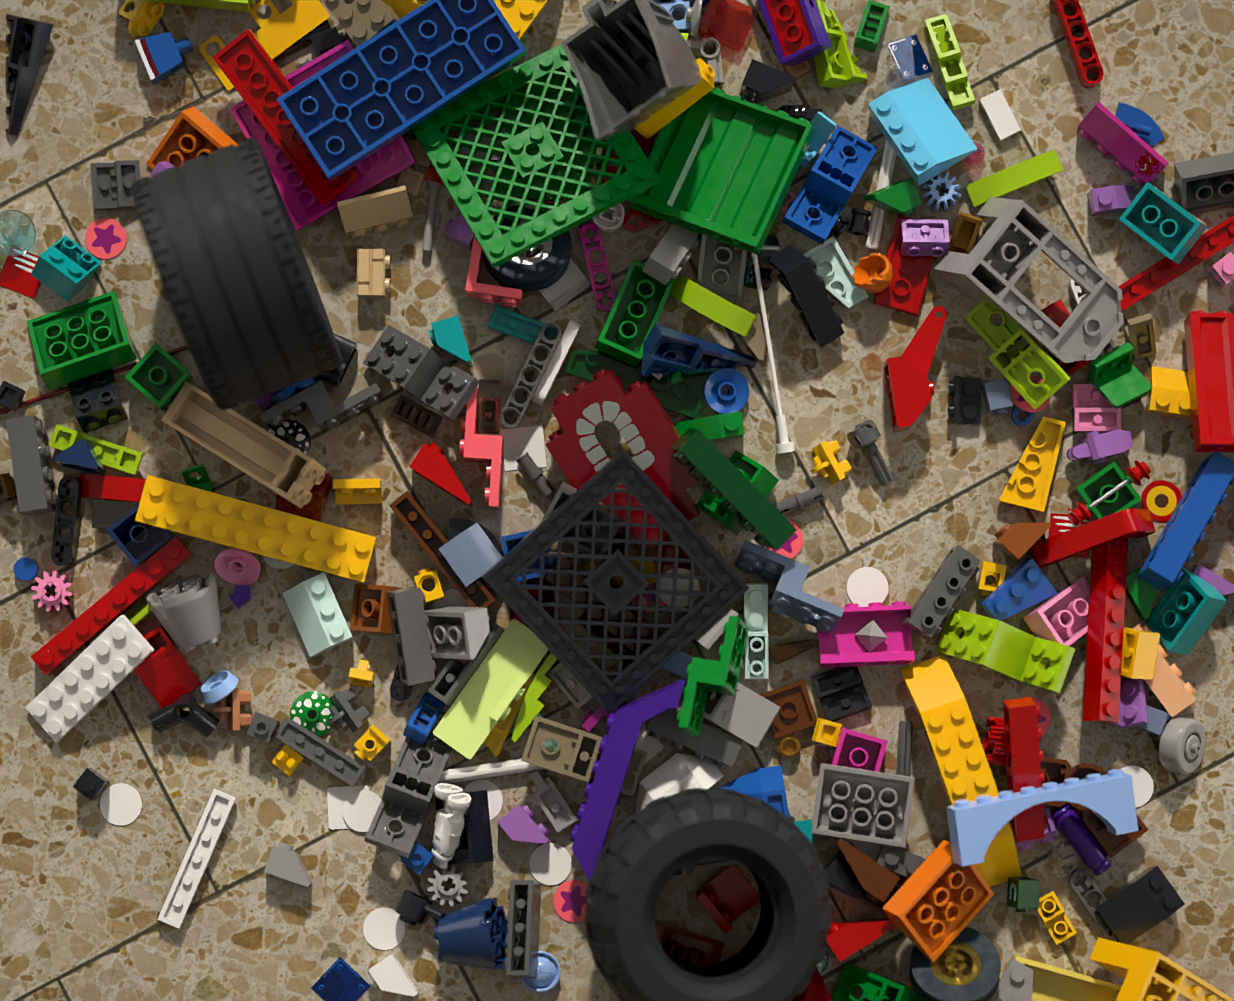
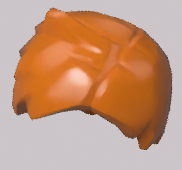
(873, 273)

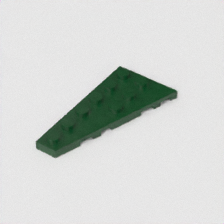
(675, 391)

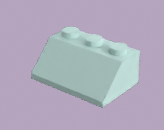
(317, 615)

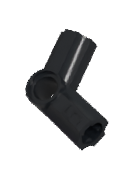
(173, 715)

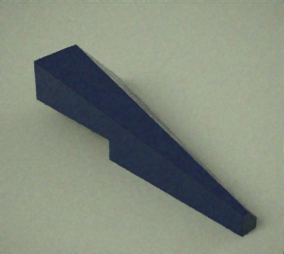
(675, 351)

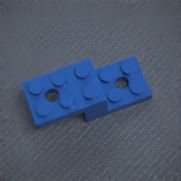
(829, 185)

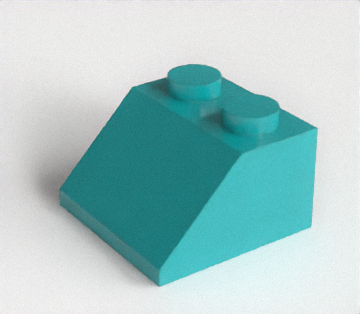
(450, 339)

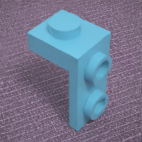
(822, 129)

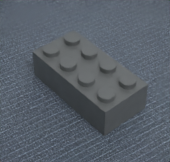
(31, 465)

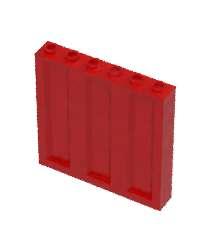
(1211, 379)

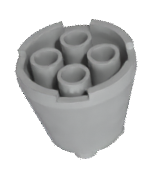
(188, 610)

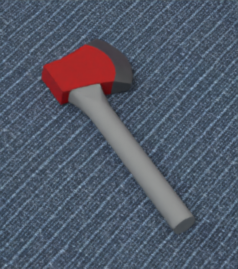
(434, 184)

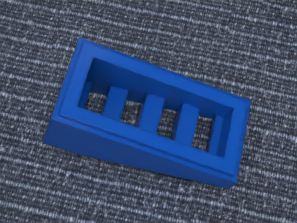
(417, 731)

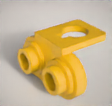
(143, 17)

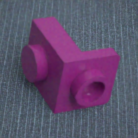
(593, 718)

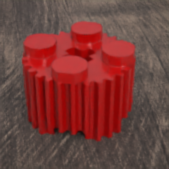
(994, 742)

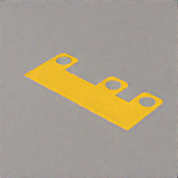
(277, 31)

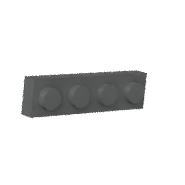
(319, 752)

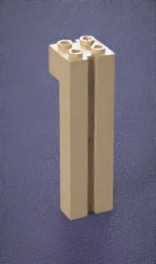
(244, 445)

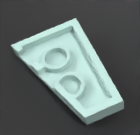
(836, 273)

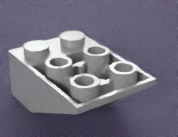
(742, 715)

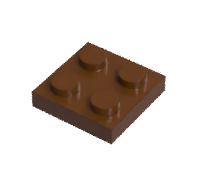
(795, 709)

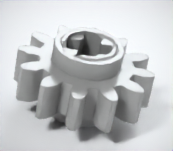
(452, 894)

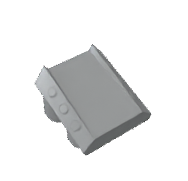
(566, 288)

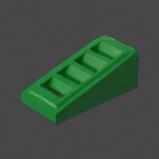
(865, 39)

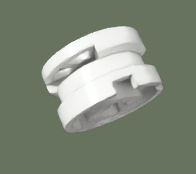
(610, 219)

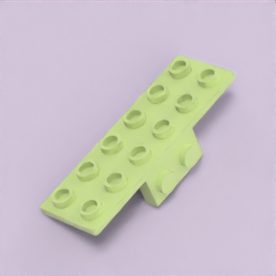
(491, 689)

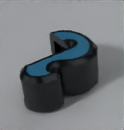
(769, 248)

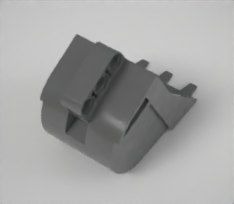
(629, 63)

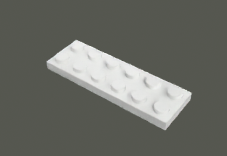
(89, 678)

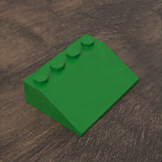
(81, 340)

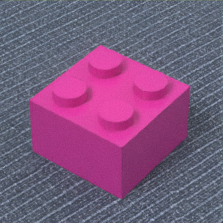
(858, 751)

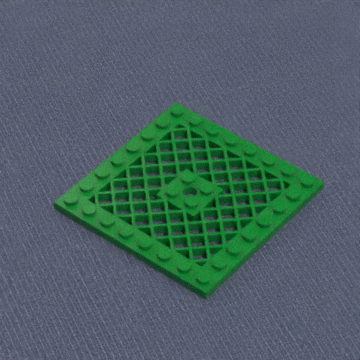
(558, 218)

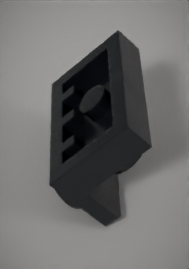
(965, 400)

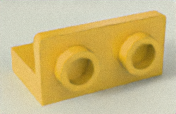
(357, 491)

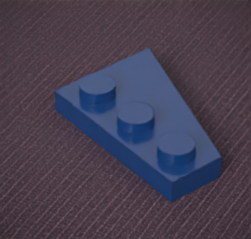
(1019, 591)

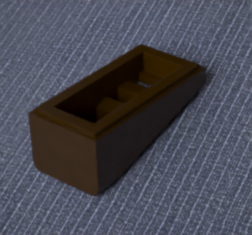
(404, 419)
(789, 650)

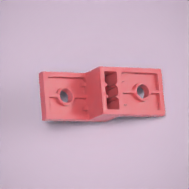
(482, 449)

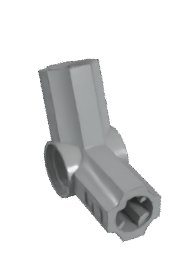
(698, 46)

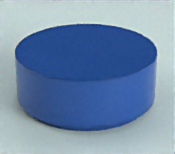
(25, 569)

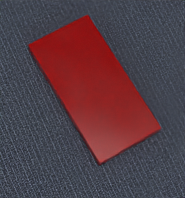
(908, 277)

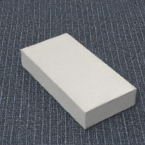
(999, 115)

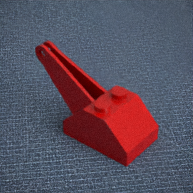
(907, 374)

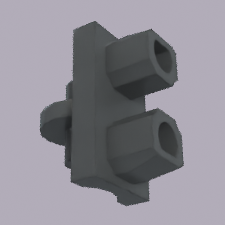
(344, 713)

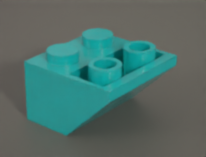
(65, 268)

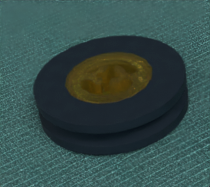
(967, 948)

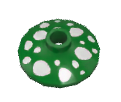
(313, 701)

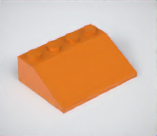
(188, 139)
(938, 901)

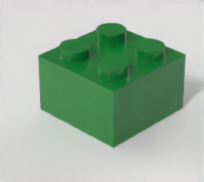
(159, 376)

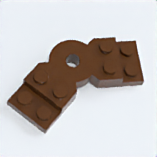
(1057, 771)

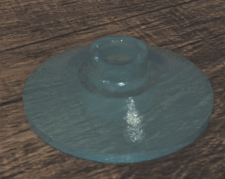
(23, 231)

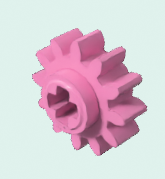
(43, 592)

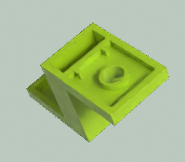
(1005, 650)

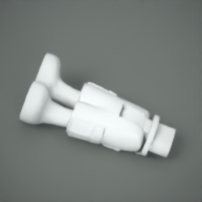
(448, 822)

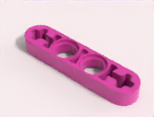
(595, 268)

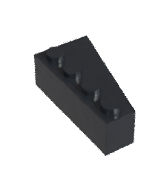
(808, 295)

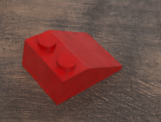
(434, 467)
(852, 936)

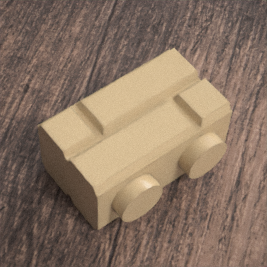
(372, 273)

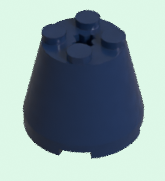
(473, 936)

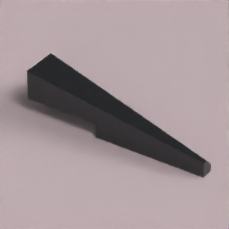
(27, 47)

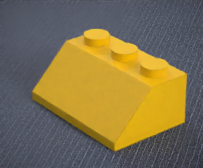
(1169, 393)

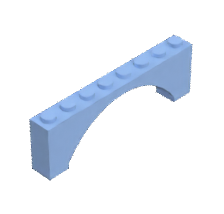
(978, 821)

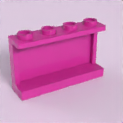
(846, 650)

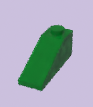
(715, 427)

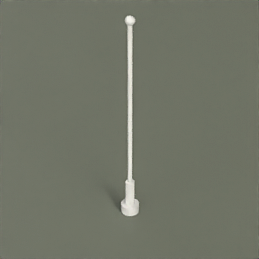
(784, 445)

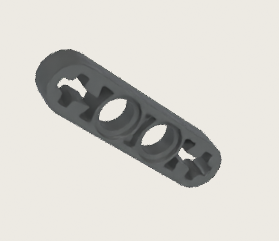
(1091, 910)

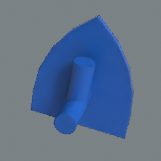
(1139, 123)

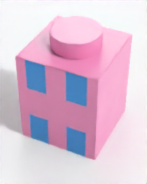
(1223, 270)

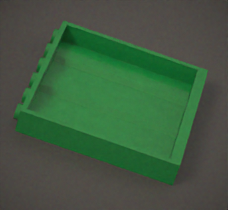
(725, 169)

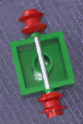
(1107, 492)

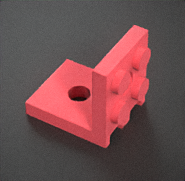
(488, 293)

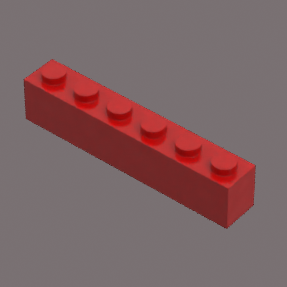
(1023, 763)

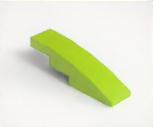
(949, 62)
(1015, 177)
(531, 705)

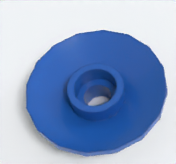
(737, 390)

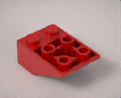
(166, 669)

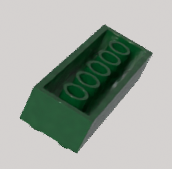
(733, 489)

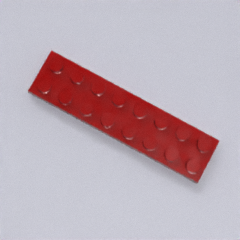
(260, 84)

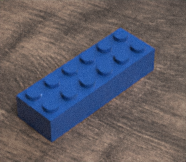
(1188, 521)

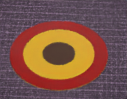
(1160, 499)

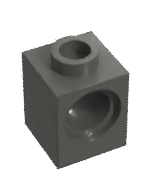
(263, 727)

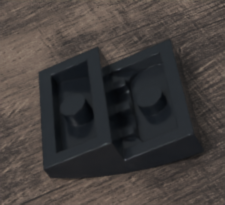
(841, 692)

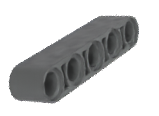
(522, 383)

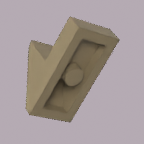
(1141, 336)

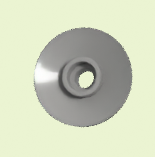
(693, 15)

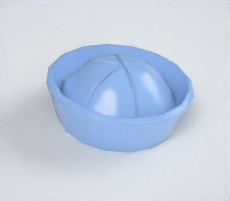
(218, 686)
(547, 973)

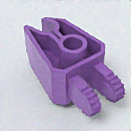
(1099, 447)

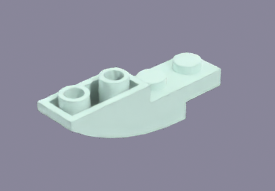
(756, 618)

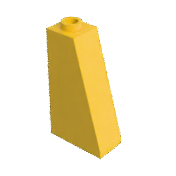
(680, 104)

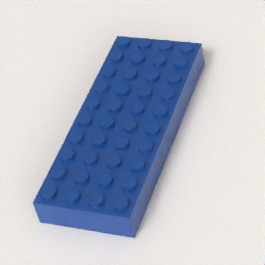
(399, 79)

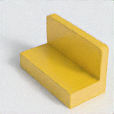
(1139, 653)

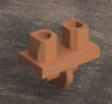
(235, 719)

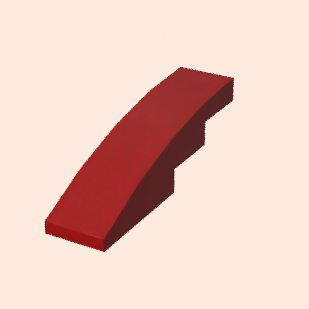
(112, 487)

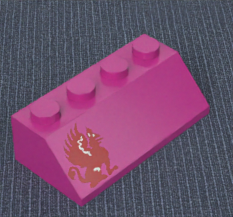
(1122, 144)

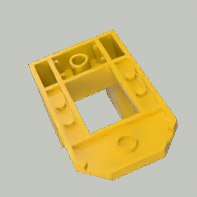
(1151, 975)

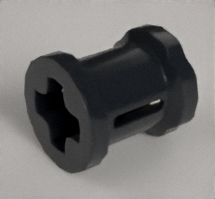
(859, 222)

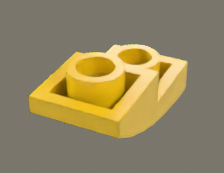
(1055, 919)

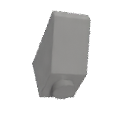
(287, 865)

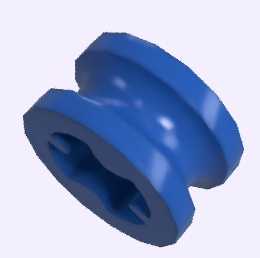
(1016, 421)

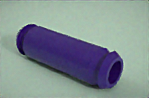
(1081, 839)

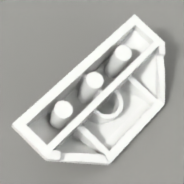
(675, 775)

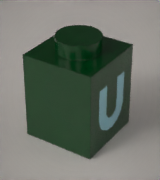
(1023, 893)

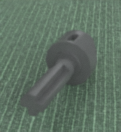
(864, 437)

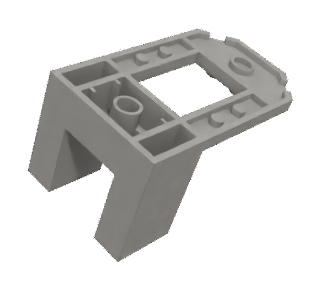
(1003, 256)

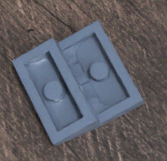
(470, 554)

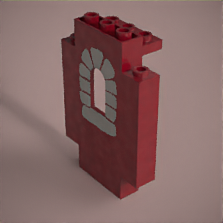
(642, 426)

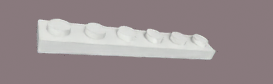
(196, 858)

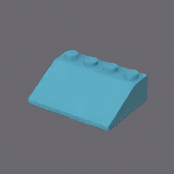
(921, 129)

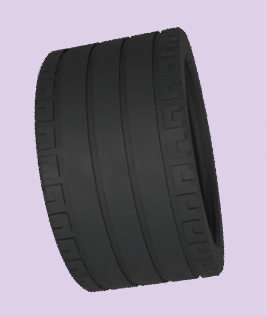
(235, 274)

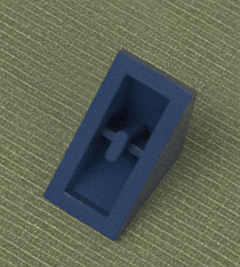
(80, 457)

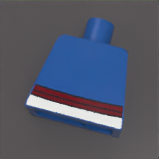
(162, 55)

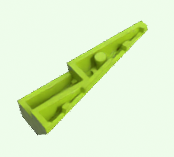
(836, 65)

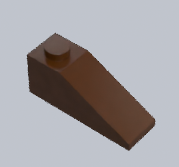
(872, 875)

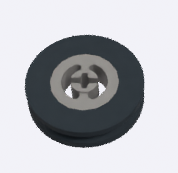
(543, 267)

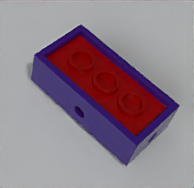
(795, 29)

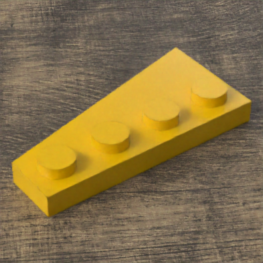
(1034, 472)

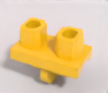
(827, 463)

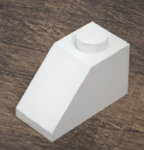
(392, 977)

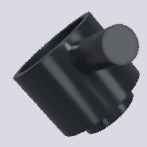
(415, 908)

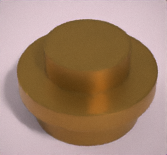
(789, 746)

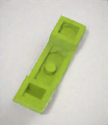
(712, 305)
(108, 453)

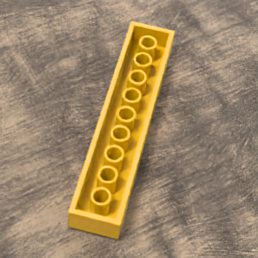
(255, 529)

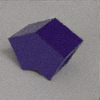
(241, 596)

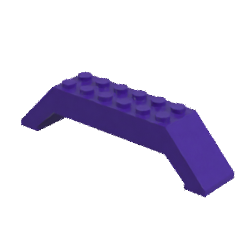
(612, 769)

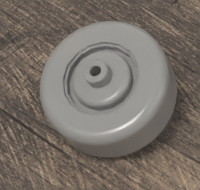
(1182, 745)

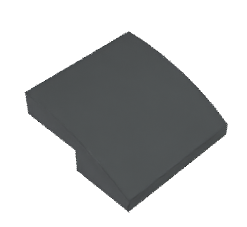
(113, 183)

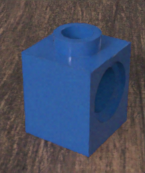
(418, 858)

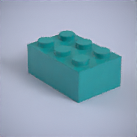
(1163, 223)

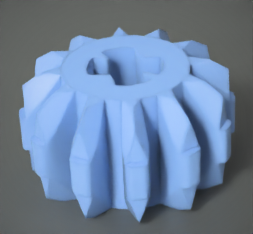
(948, 187)

